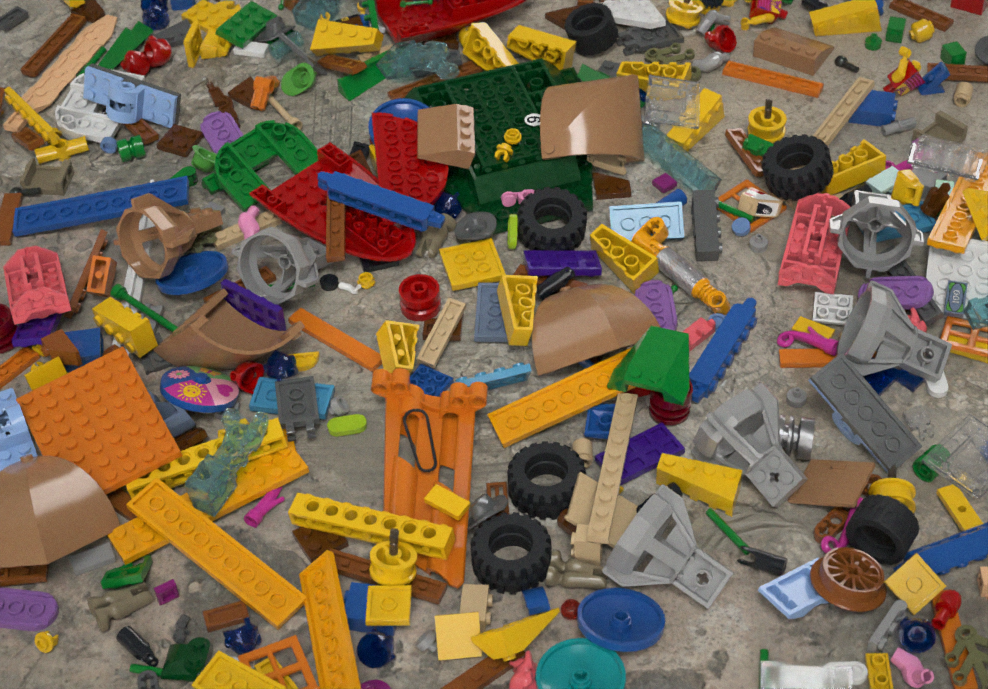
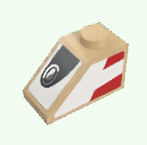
(759, 203)

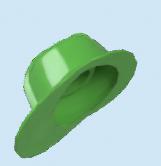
(298, 79)
(203, 159)

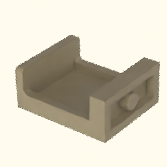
(945, 128)
(50, 179)

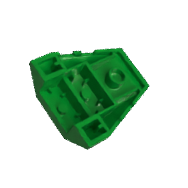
(657, 364)

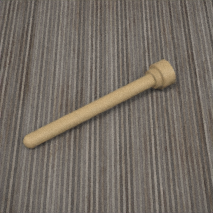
(292, 120)

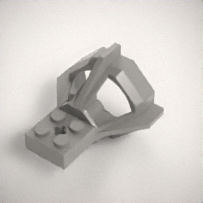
(872, 214)
(296, 256)
(883, 326)
(751, 433)
(675, 558)

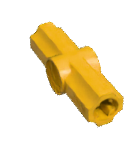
(61, 150)

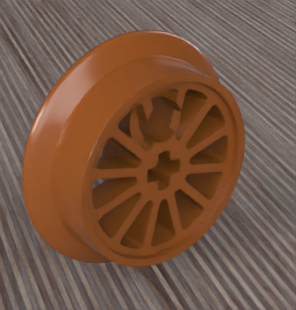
(845, 571)

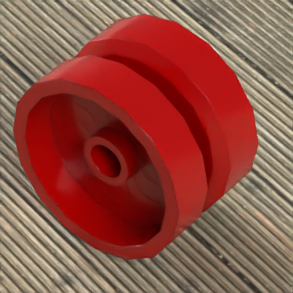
(419, 297)

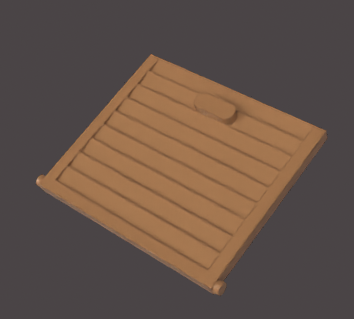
(833, 483)

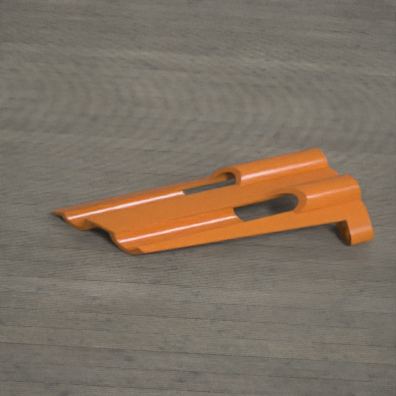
(453, 435)

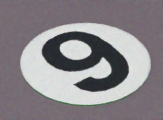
(532, 119)

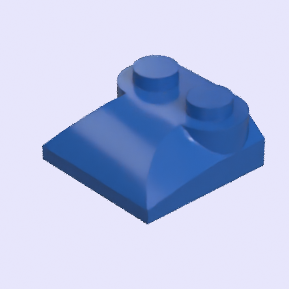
(599, 421)

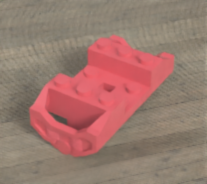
(811, 250)
(35, 284)

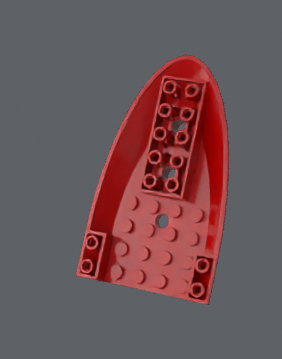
(436, 20)
(304, 208)

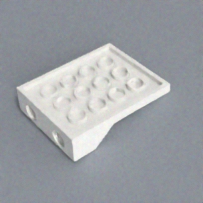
(959, 267)

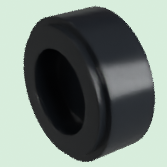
(329, 282)

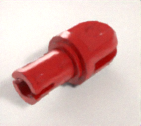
(946, 608)

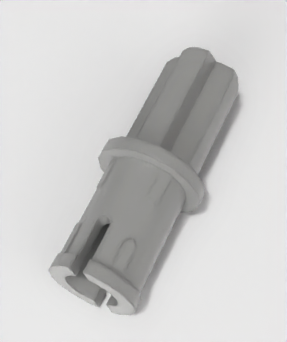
(898, 126)

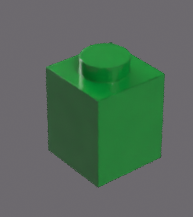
(895, 29)
(953, 53)

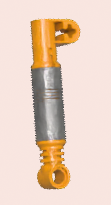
(678, 268)

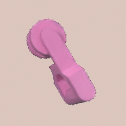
(509, 198)

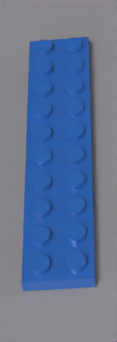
(95, 206)

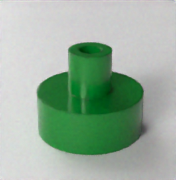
(873, 42)

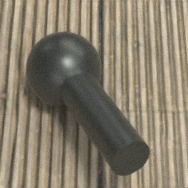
(841, 61)
(26, 192)

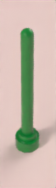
(119, 293)

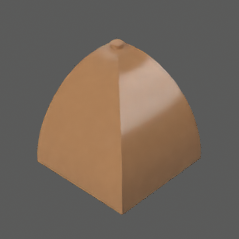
(593, 119)
(586, 324)
(221, 338)
(49, 511)

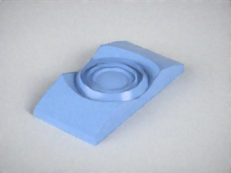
(793, 592)

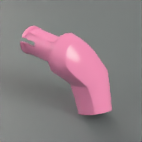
(248, 222)
(911, 669)

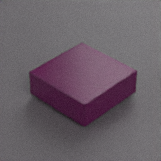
(664, 183)
(166, 592)

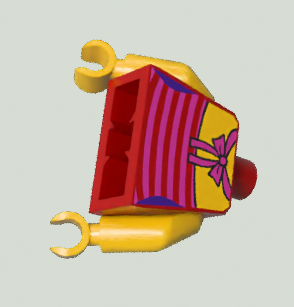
(763, 12)
(906, 76)

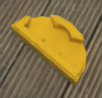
(306, 360)

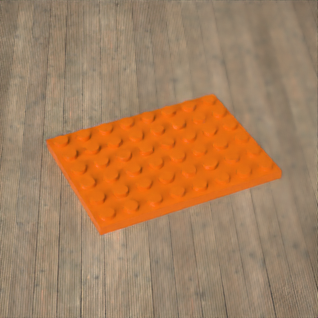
(101, 422)

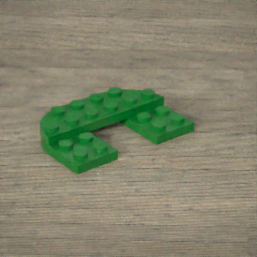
(239, 159)

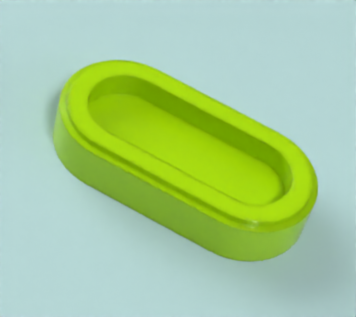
(512, 231)
(347, 425)

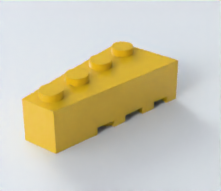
(846, 18)
(538, 44)
(644, 70)
(710, 114)
(856, 167)
(701, 481)

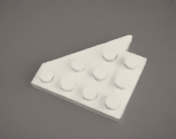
(635, 13)

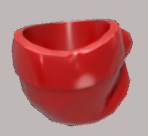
(721, 39)
(158, 51)

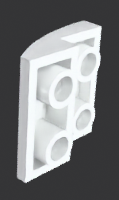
(832, 308)

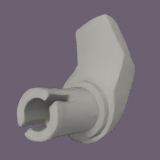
(711, 18)
(712, 61)

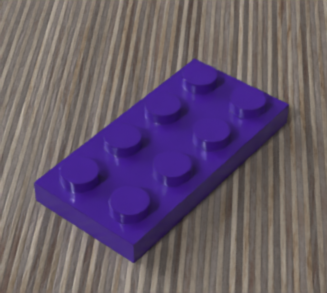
(549, 262)
(254, 307)
(32, 331)
(645, 451)

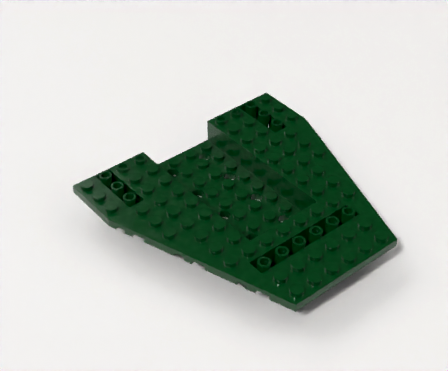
(487, 177)

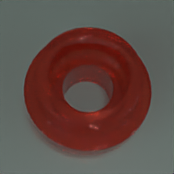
(570, 604)

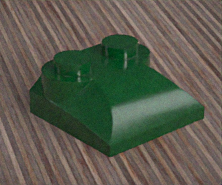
(187, 660)

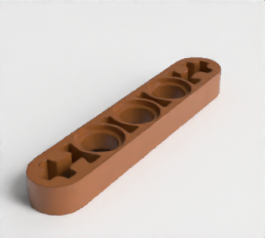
(840, 513)

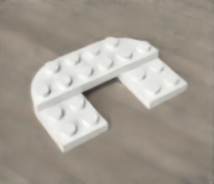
(78, 115)

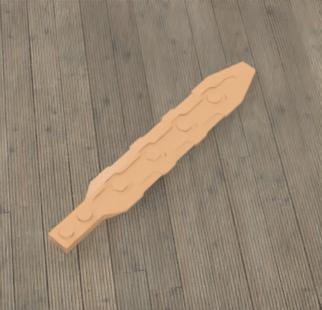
(64, 69)

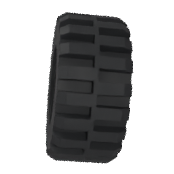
(792, 153)
(553, 203)
(538, 461)
(511, 531)

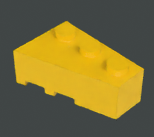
(397, 345)

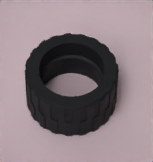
(591, 28)
(882, 529)

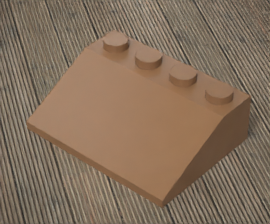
(791, 50)
(446, 135)

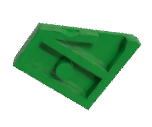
(126, 574)

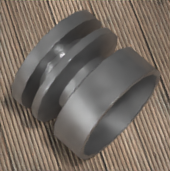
(797, 436)

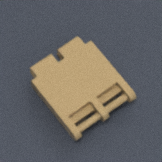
(609, 162)

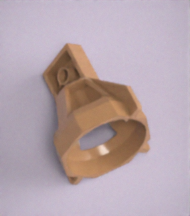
(172, 227)

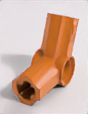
(262, 88)

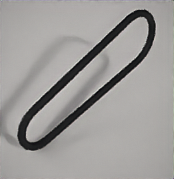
(411, 443)

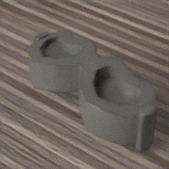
(178, 635)

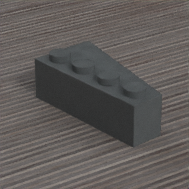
(705, 225)

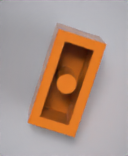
(101, 276)

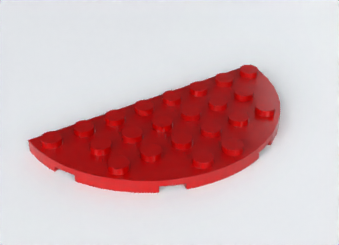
(398, 162)

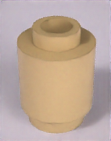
(963, 94)
(585, 450)

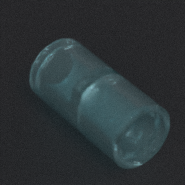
(279, 48)

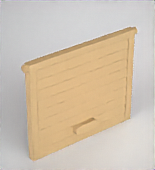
(582, 505)

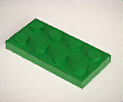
(245, 24)

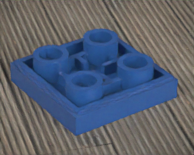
(430, 380)

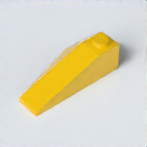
(514, 636)

